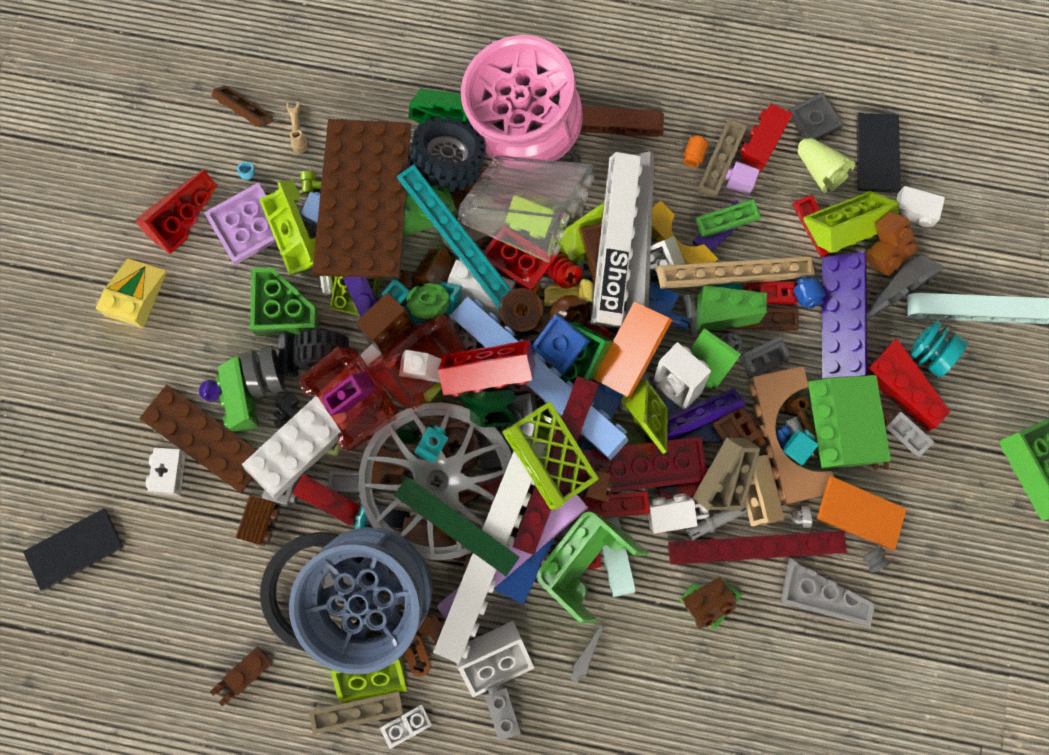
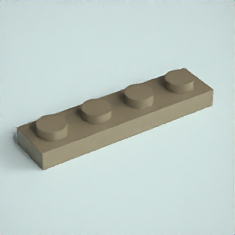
(721, 158)
(356, 712)

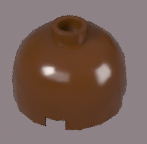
(571, 308)

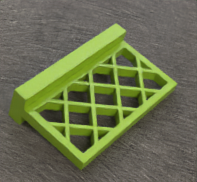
(537, 469)

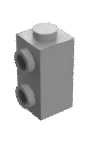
(502, 712)

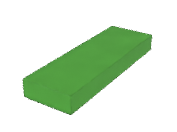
(727, 218)

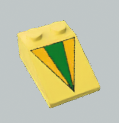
(131, 293)

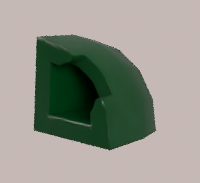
(409, 433)

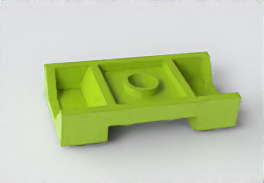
(289, 228)

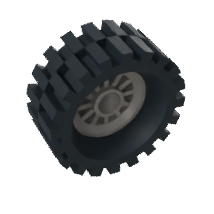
(447, 153)

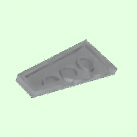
(820, 595)

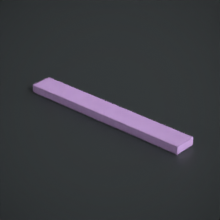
(556, 522)

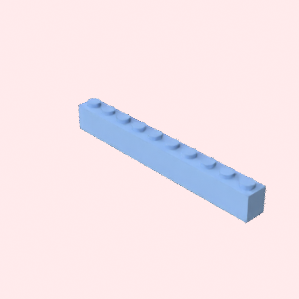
(545, 381)

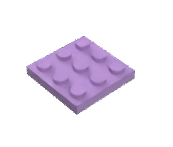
(242, 224)

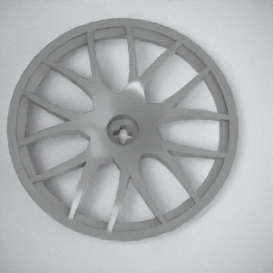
(424, 472)

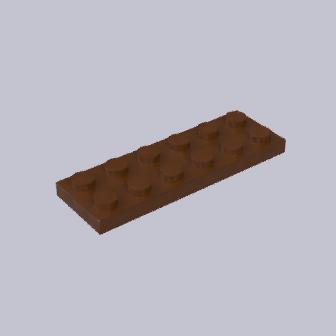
(200, 437)

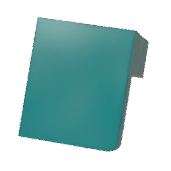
(455, 295)

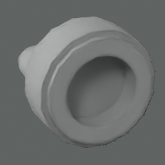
(806, 514)

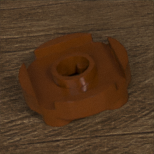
(510, 303)

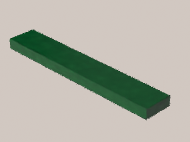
(457, 526)

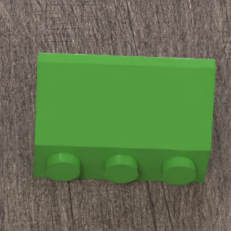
(236, 398)

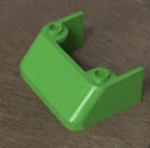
(574, 554)

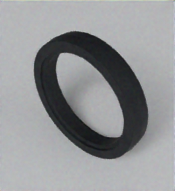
(270, 577)

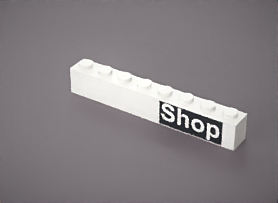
(615, 240)

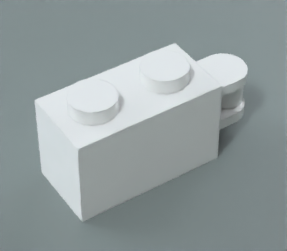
(674, 513)

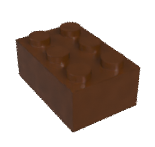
(385, 323)

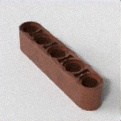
(622, 121)

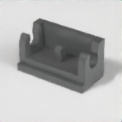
(765, 357)

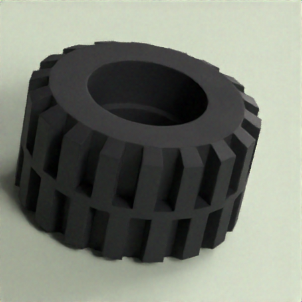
(315, 345)

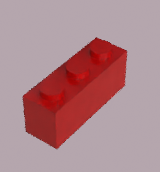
(765, 136)

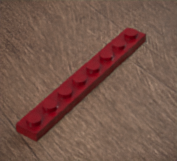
(538, 510)
(757, 547)

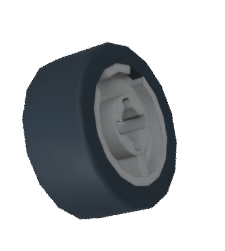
(394, 518)

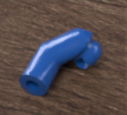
(781, 434)

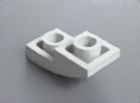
(405, 726)

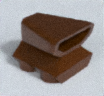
(384, 472)

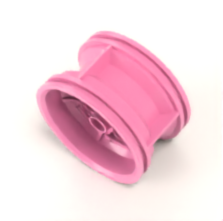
(506, 68)

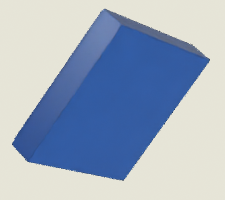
(560, 343)

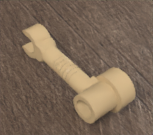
(298, 141)

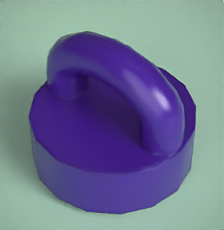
(210, 391)

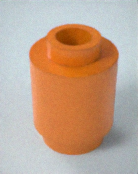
(695, 151)

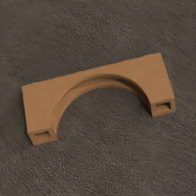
(769, 393)

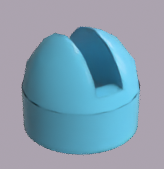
(243, 169)

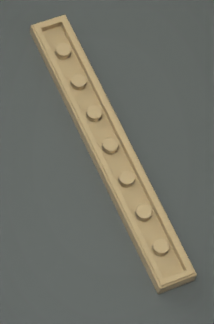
(734, 272)

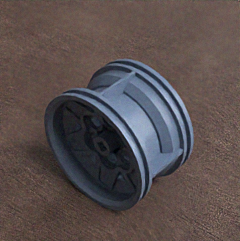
(347, 647)

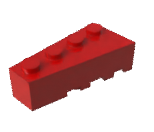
(907, 386)

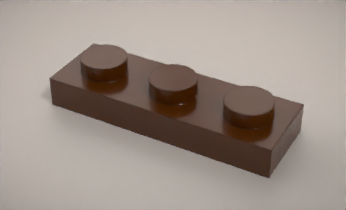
(242, 106)

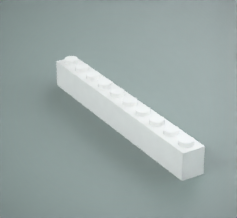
(479, 575)

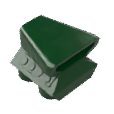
(489, 405)

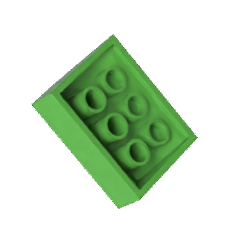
(849, 422)
(1030, 462)

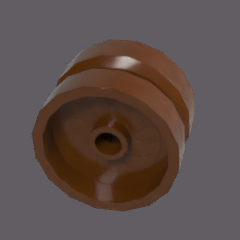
(456, 434)

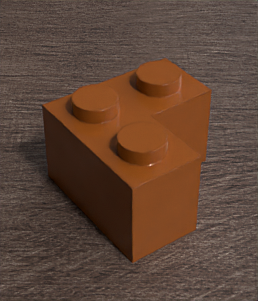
(894, 246)

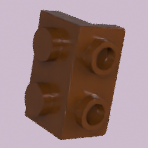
(710, 603)

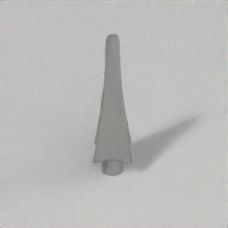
(582, 664)

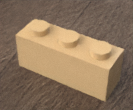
(762, 497)

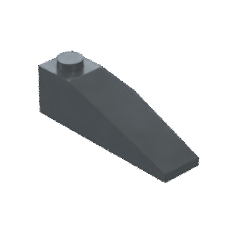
(908, 279)

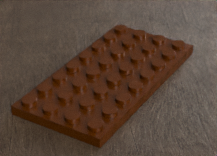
(362, 199)

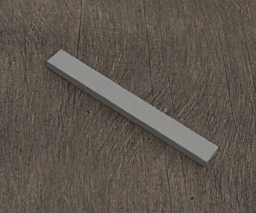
(641, 243)

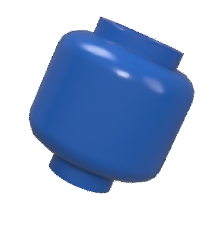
(809, 292)

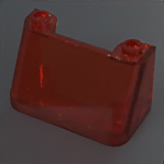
(432, 337)
(363, 419)

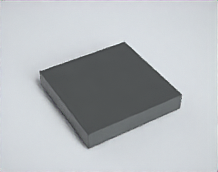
(815, 117)

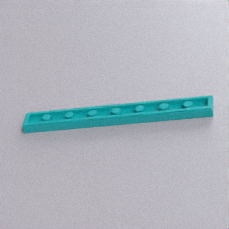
(454, 234)

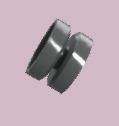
(262, 371)

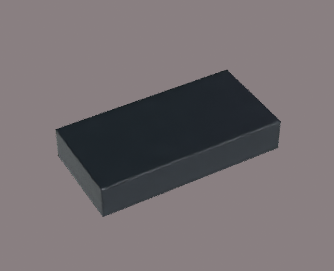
(286, 355)

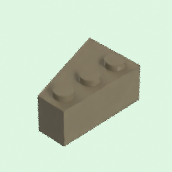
(728, 476)

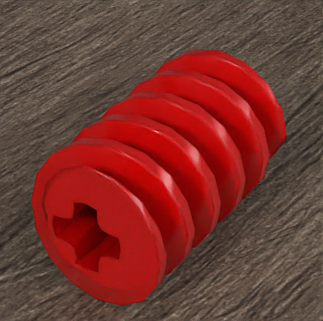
(564, 272)

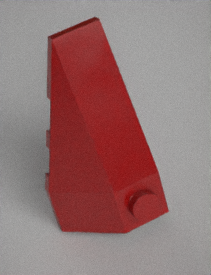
(174, 215)

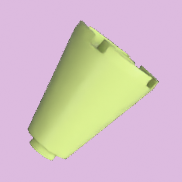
(825, 164)

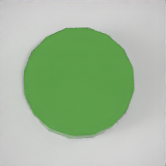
(428, 301)

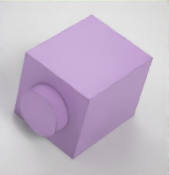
(741, 178)

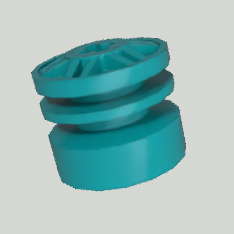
(940, 350)

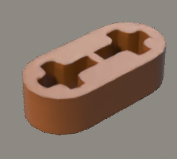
(423, 655)

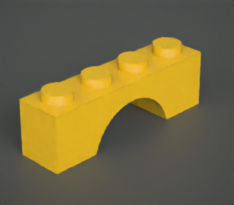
(662, 229)

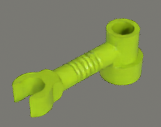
(309, 182)

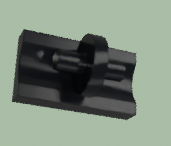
(285, 405)

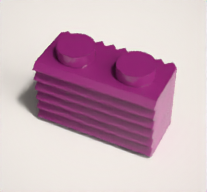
(348, 393)

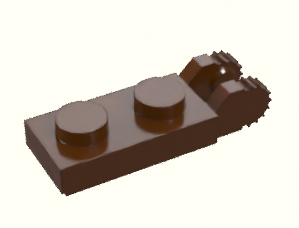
(243, 675)

